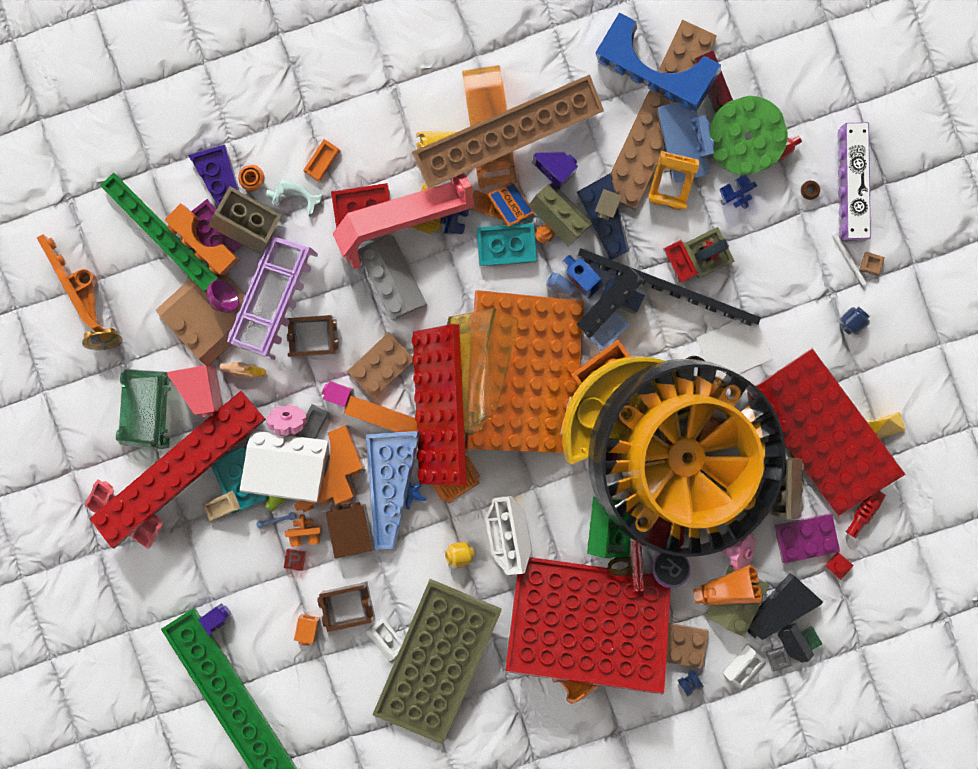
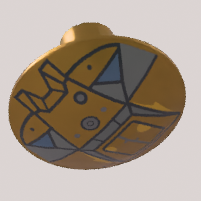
(102, 340)

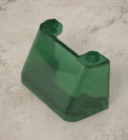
(143, 409)

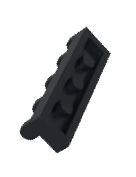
(610, 302)

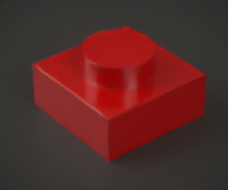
(839, 565)

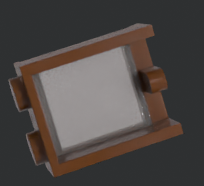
(312, 336)
(346, 606)

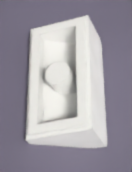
(385, 638)
(744, 666)

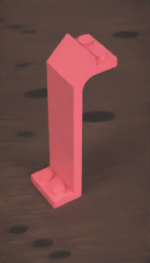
(401, 214)

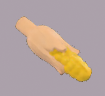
(241, 369)

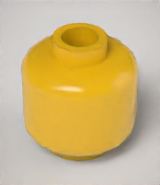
(459, 554)

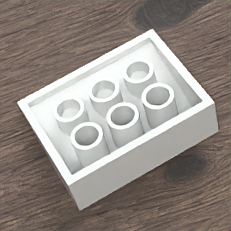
(284, 466)

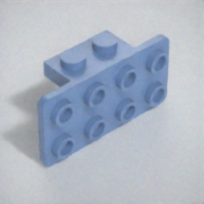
(686, 136)

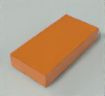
(321, 160)

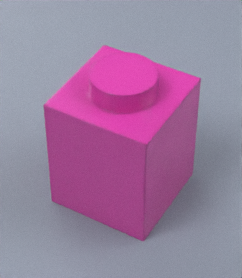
(336, 393)

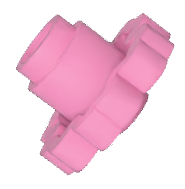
(286, 420)
(742, 552)

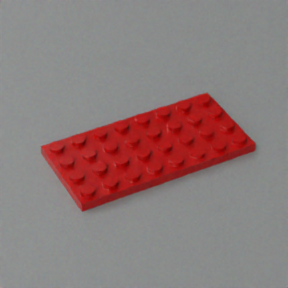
(439, 405)
(828, 433)

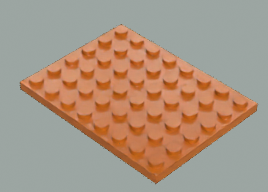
(537, 373)

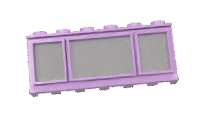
(270, 296)

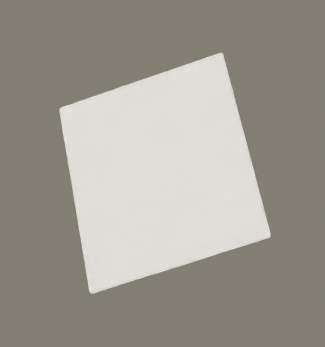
(735, 347)

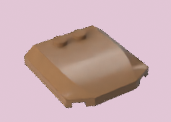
(196, 321)

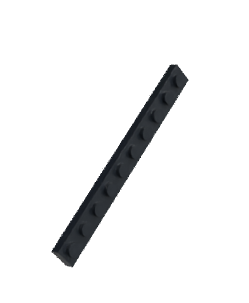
(675, 290)

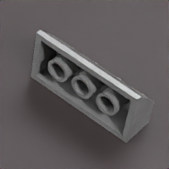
(392, 277)

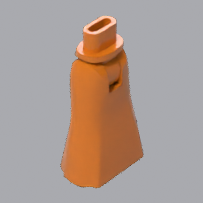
(731, 589)

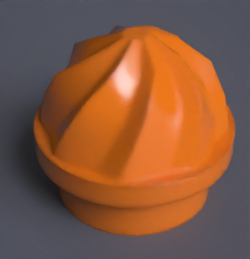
(544, 234)

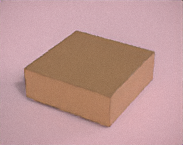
(871, 263)

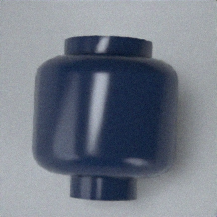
(855, 320)

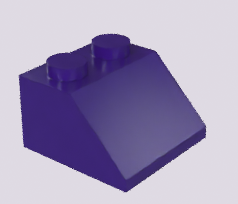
(556, 166)

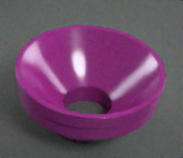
(224, 294)

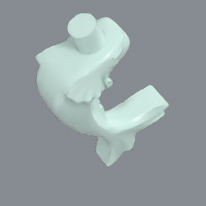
(287, 188)

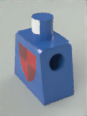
(588, 282)

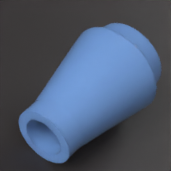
(558, 283)

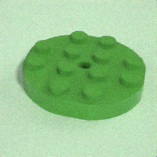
(764, 123)

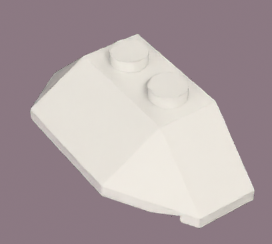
(508, 535)

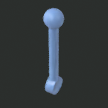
(291, 516)

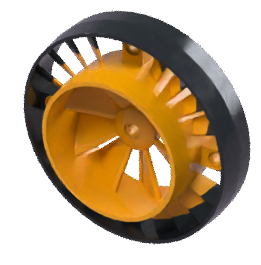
(678, 487)

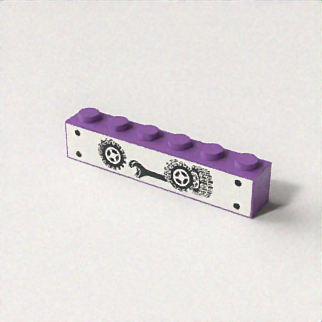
(855, 182)

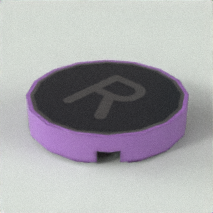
(671, 570)

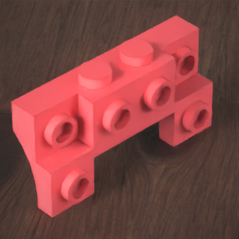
(102, 493)

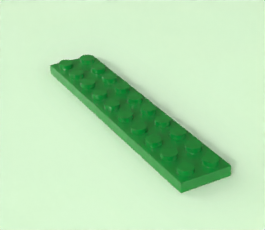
(226, 694)

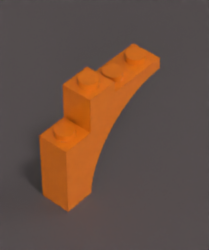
(343, 461)

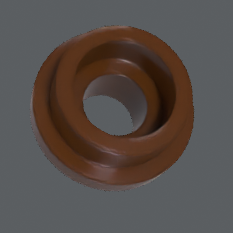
(815, 187)

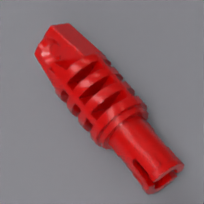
(865, 513)

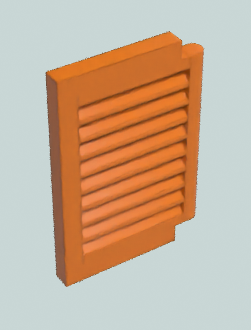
(451, 492)

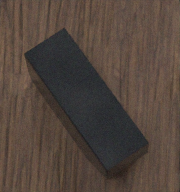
(795, 643)

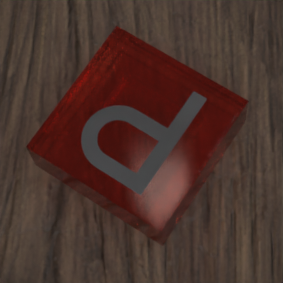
(294, 559)

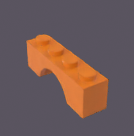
(185, 223)

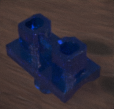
(744, 186)
(451, 223)

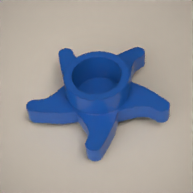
(413, 494)

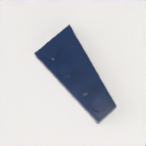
(609, 231)

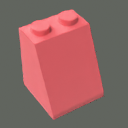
(198, 388)

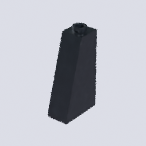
(782, 607)

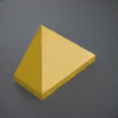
(888, 425)

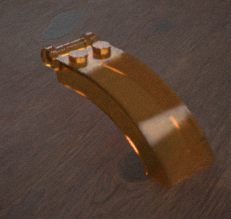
(484, 100)

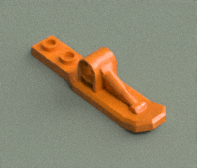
(80, 294)

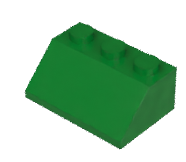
(604, 537)

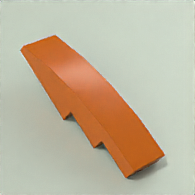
(379, 415)

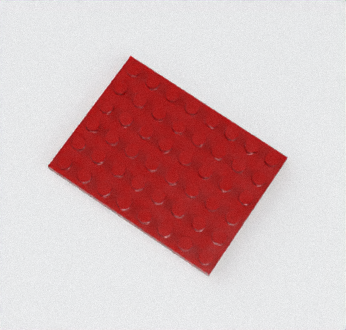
(589, 627)

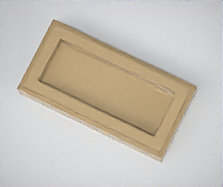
(221, 506)

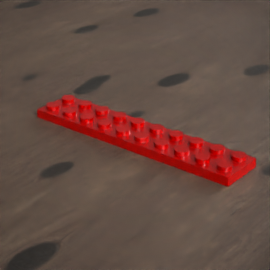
(177, 469)

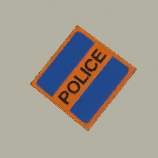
(510, 203)

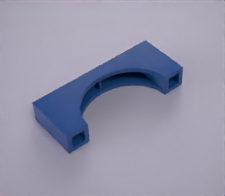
(684, 87)

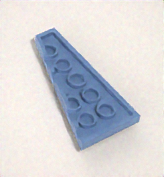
(390, 470)

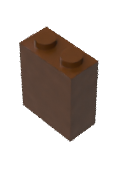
(349, 530)

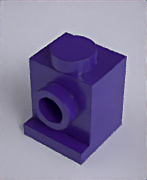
(215, 617)

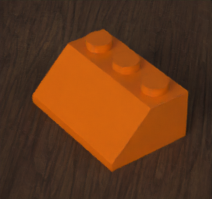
(611, 353)

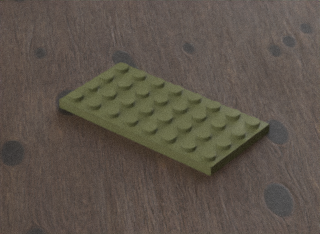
(436, 661)

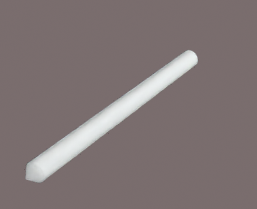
(849, 258)

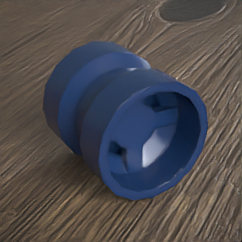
(694, 680)

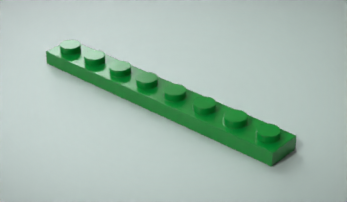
(158, 231)

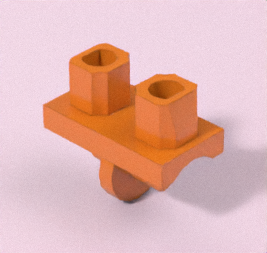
(295, 534)

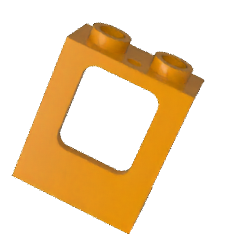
(677, 163)

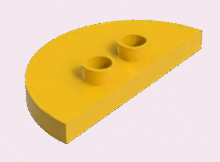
(591, 397)

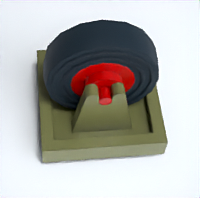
(709, 252)

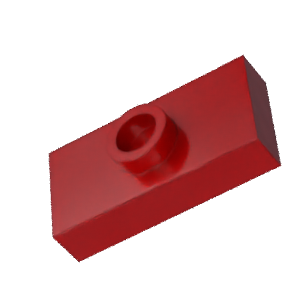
(680, 261)

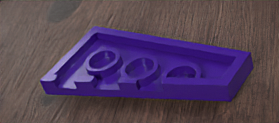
(215, 170)

